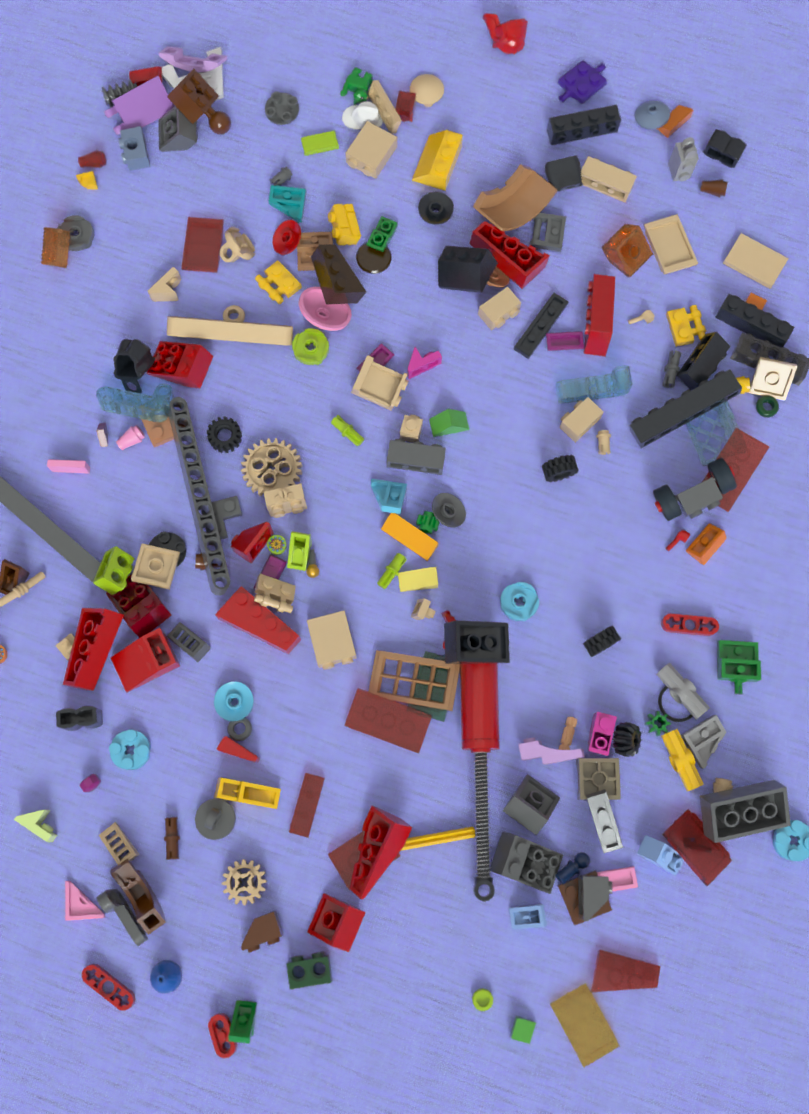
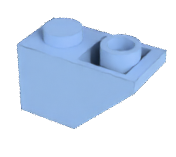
(660, 855)

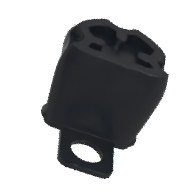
(564, 173)
(132, 362)

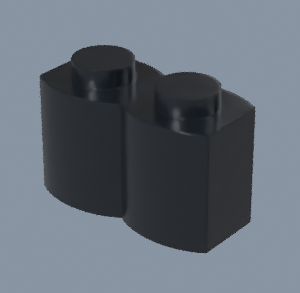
(725, 148)
(73, 719)

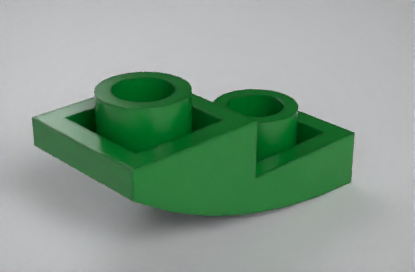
(382, 234)

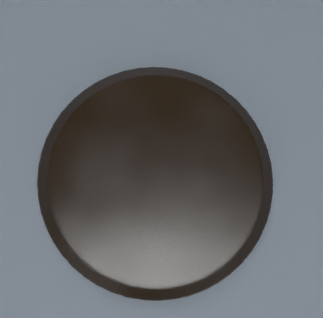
(373, 260)

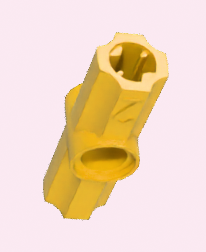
(682, 760)

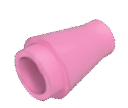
(131, 437)

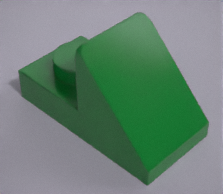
(243, 1022)

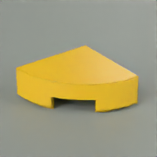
(87, 180)

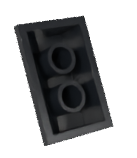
(465, 268)

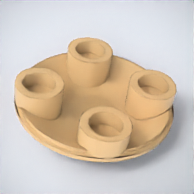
(428, 89)

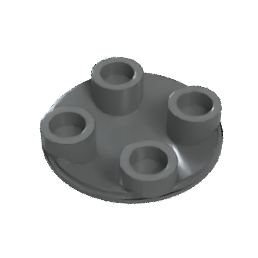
(281, 108)

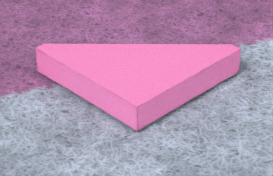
(78, 905)

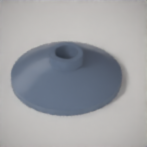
(652, 114)

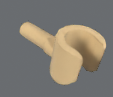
(648, 316)

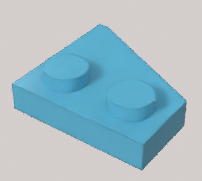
(389, 495)

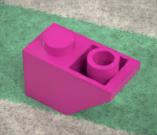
(601, 733)

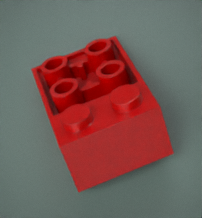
(181, 363)
(145, 660)

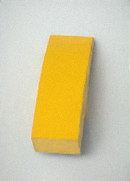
(247, 793)

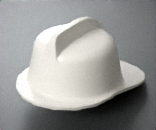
(357, 115)

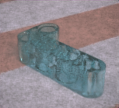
(595, 387)
(137, 405)

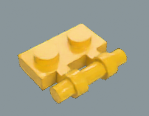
(282, 278)
(681, 328)

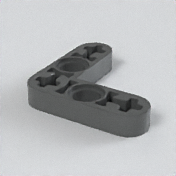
(112, 901)

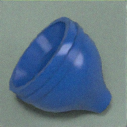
(165, 976)

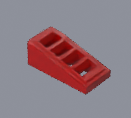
(231, 747)

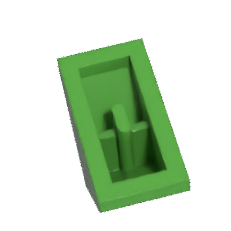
(448, 422)

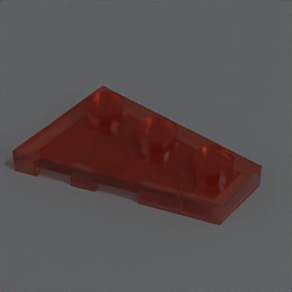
(619, 973)

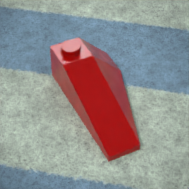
(381, 843)

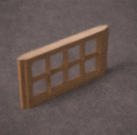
(450, 686)

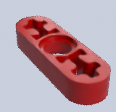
(703, 630)
(99, 989)

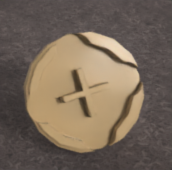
(239, 244)

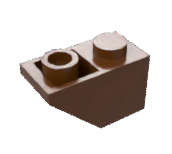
(262, 930)

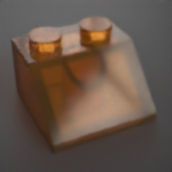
(627, 249)

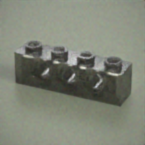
(743, 354)

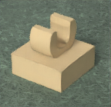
(422, 610)
(65, 646)

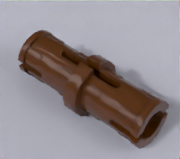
(171, 838)

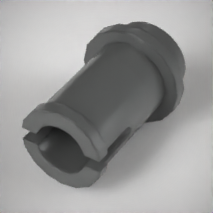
(282, 176)

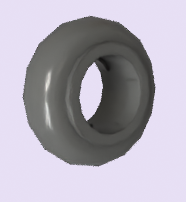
(241, 737)

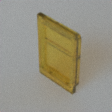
(584, 1025)

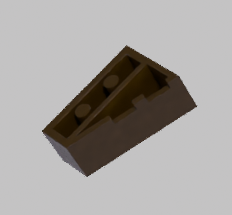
(336, 276)

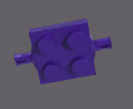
(582, 82)

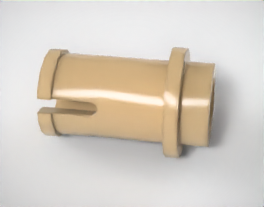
(603, 442)

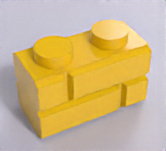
(344, 224)

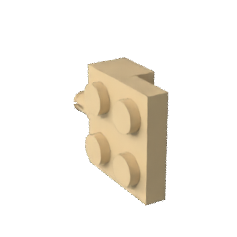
(285, 500)

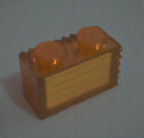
(55, 247)

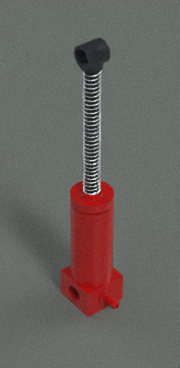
(480, 736)

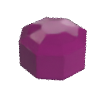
(90, 783)

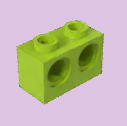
(114, 570)

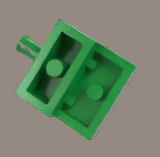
(738, 663)

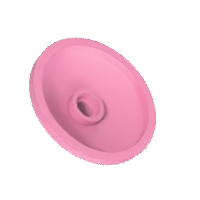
(323, 315)

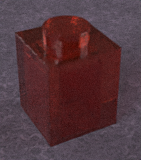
(406, 105)

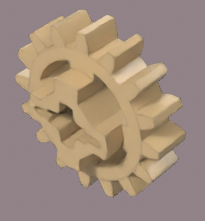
(251, 888)

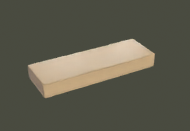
(385, 107)

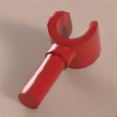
(682, 535)

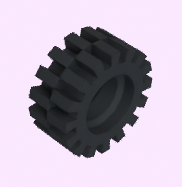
(224, 424)
(560, 468)
(602, 641)

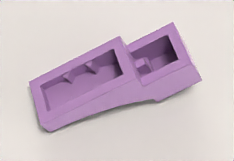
(534, 749)

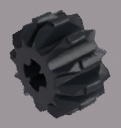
(627, 739)

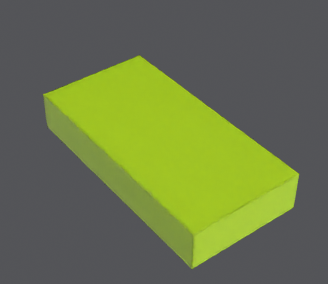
(319, 143)

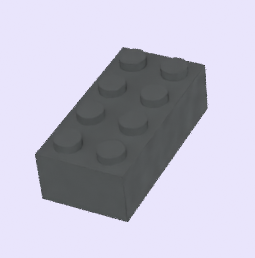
(745, 811)

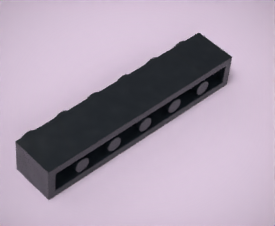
(685, 408)

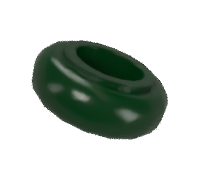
(770, 400)

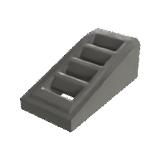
(197, 650)

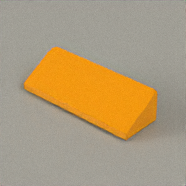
(410, 536)

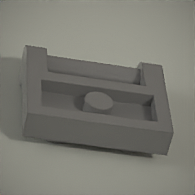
(554, 232)

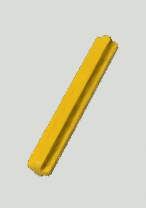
(438, 838)

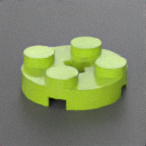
(304, 339)

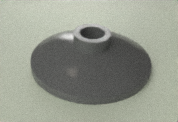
(448, 510)

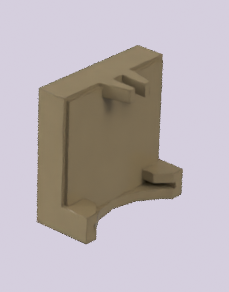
(598, 775)

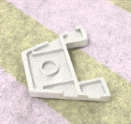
(212, 77)

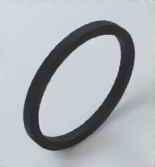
(663, 712)

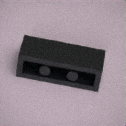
(703, 360)

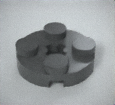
(84, 228)

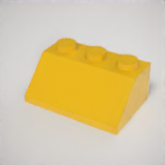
(438, 159)

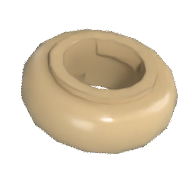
(234, 309)

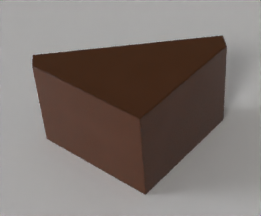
(11, 576)

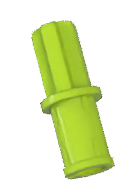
(347, 430)
(392, 570)

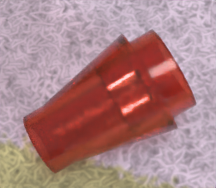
(94, 159)

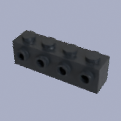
(583, 124)
(754, 321)

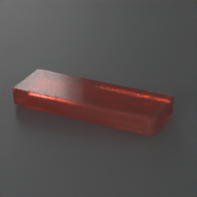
(306, 805)

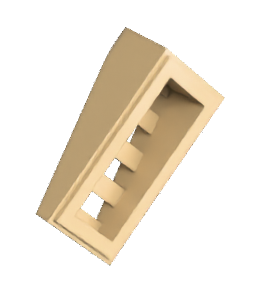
(128, 845)

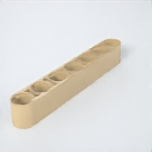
(229, 330)

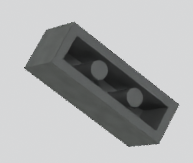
(416, 456)

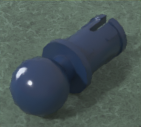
(581, 860)

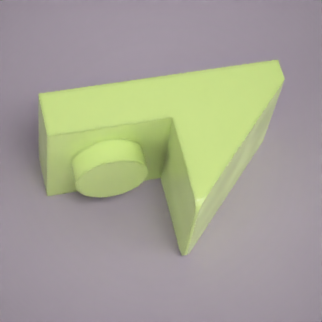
(33, 822)

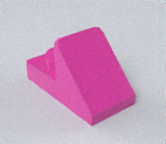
(419, 365)

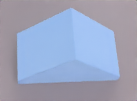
(528, 916)

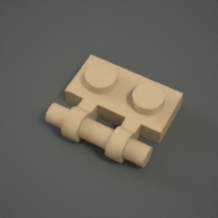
(274, 593)

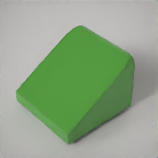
(522, 1030)

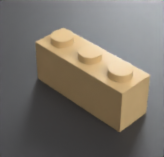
(607, 179)

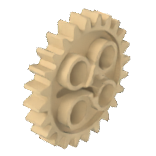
(261, 454)

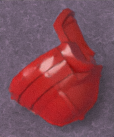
(507, 36)

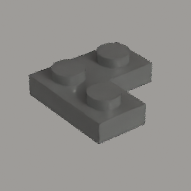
(224, 510)

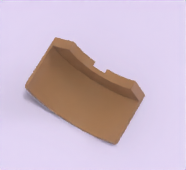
(518, 201)

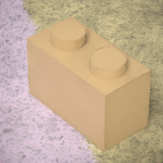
(499, 309)
(581, 419)

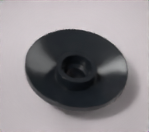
(435, 201)

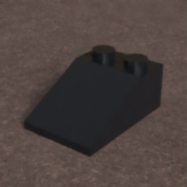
(476, 642)

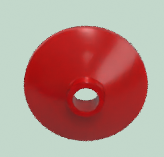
(286, 237)

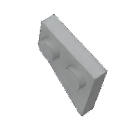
(704, 739)

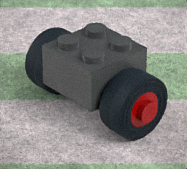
(702, 496)

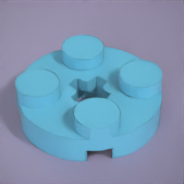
(521, 612)
(141, 751)
(782, 838)

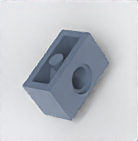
(137, 157)

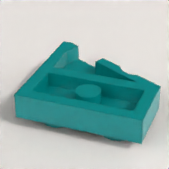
(288, 201)

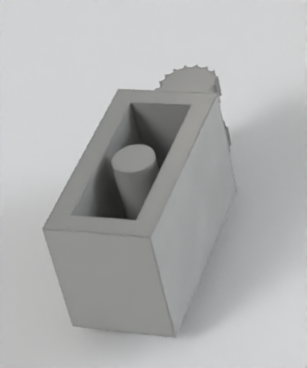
(683, 160)

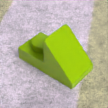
(299, 550)

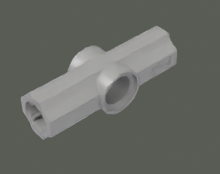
(683, 691)

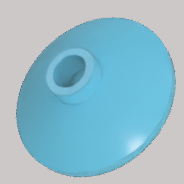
(226, 694)

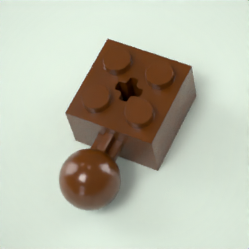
(194, 98)

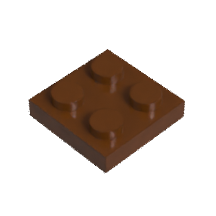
(570, 896)

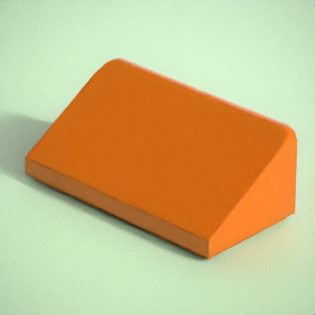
(677, 119)
(706, 543)

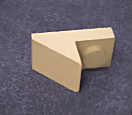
(163, 287)

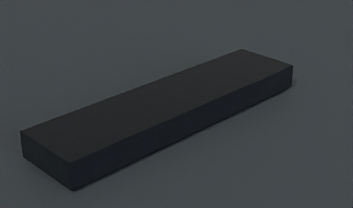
(541, 325)

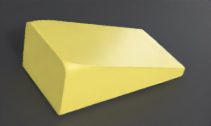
(418, 579)

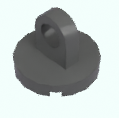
(215, 819)

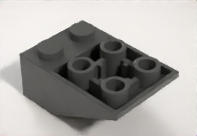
(526, 862)

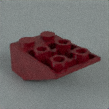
(140, 607)

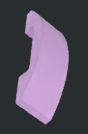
(176, 58)

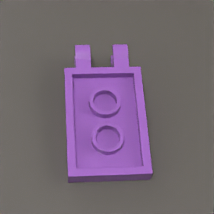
(141, 105)

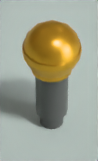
(312, 570)

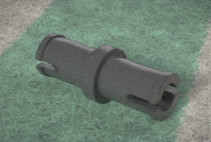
(671, 369)

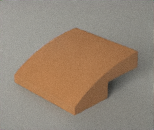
(307, 245)

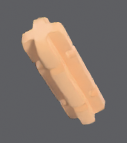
(568, 733)

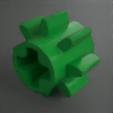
(427, 522)
(661, 719)

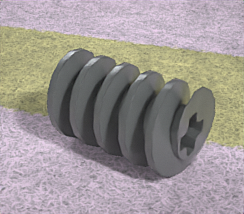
(112, 93)

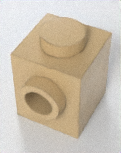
(411, 428)

